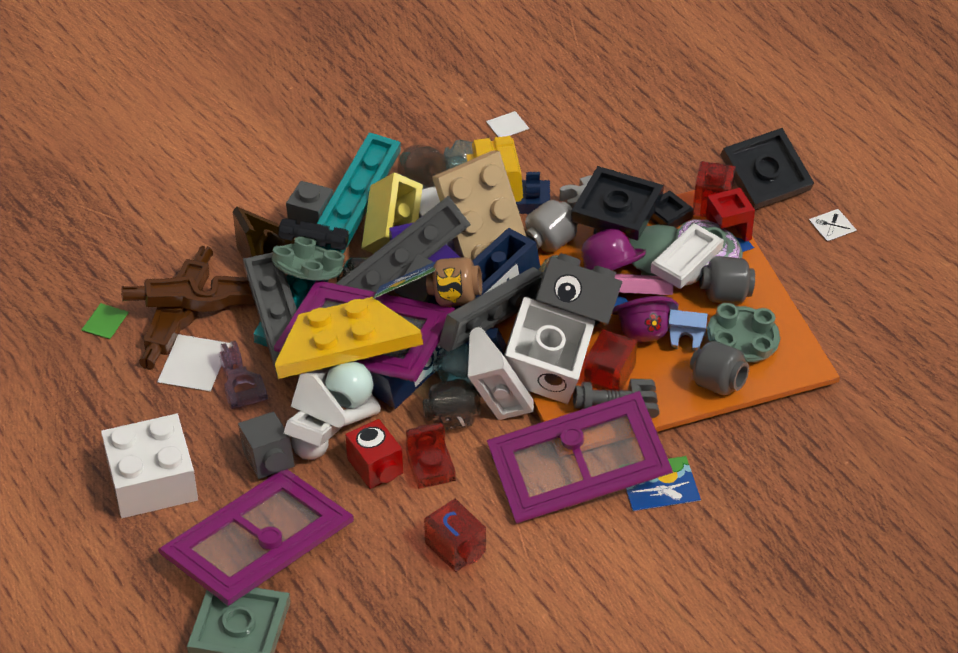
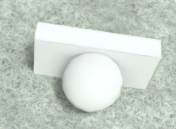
(686, 256)
(309, 435)

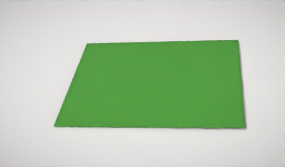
(105, 321)

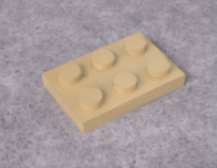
(485, 199)

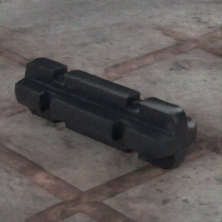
(320, 233)

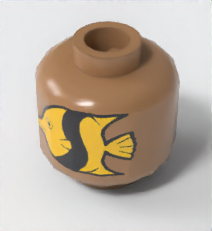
(454, 281)

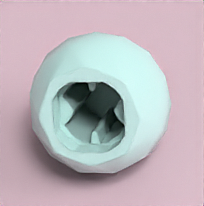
(350, 384)

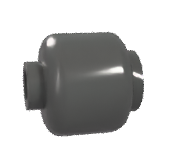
(727, 280)
(719, 368)

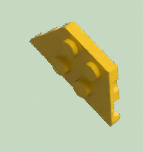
(344, 335)

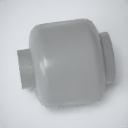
(551, 225)

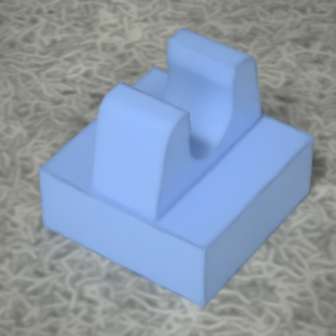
(689, 324)

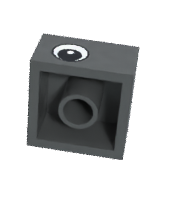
(579, 289)

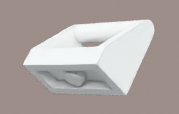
(496, 378)
(316, 400)

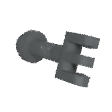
(586, 397)

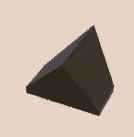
(255, 234)

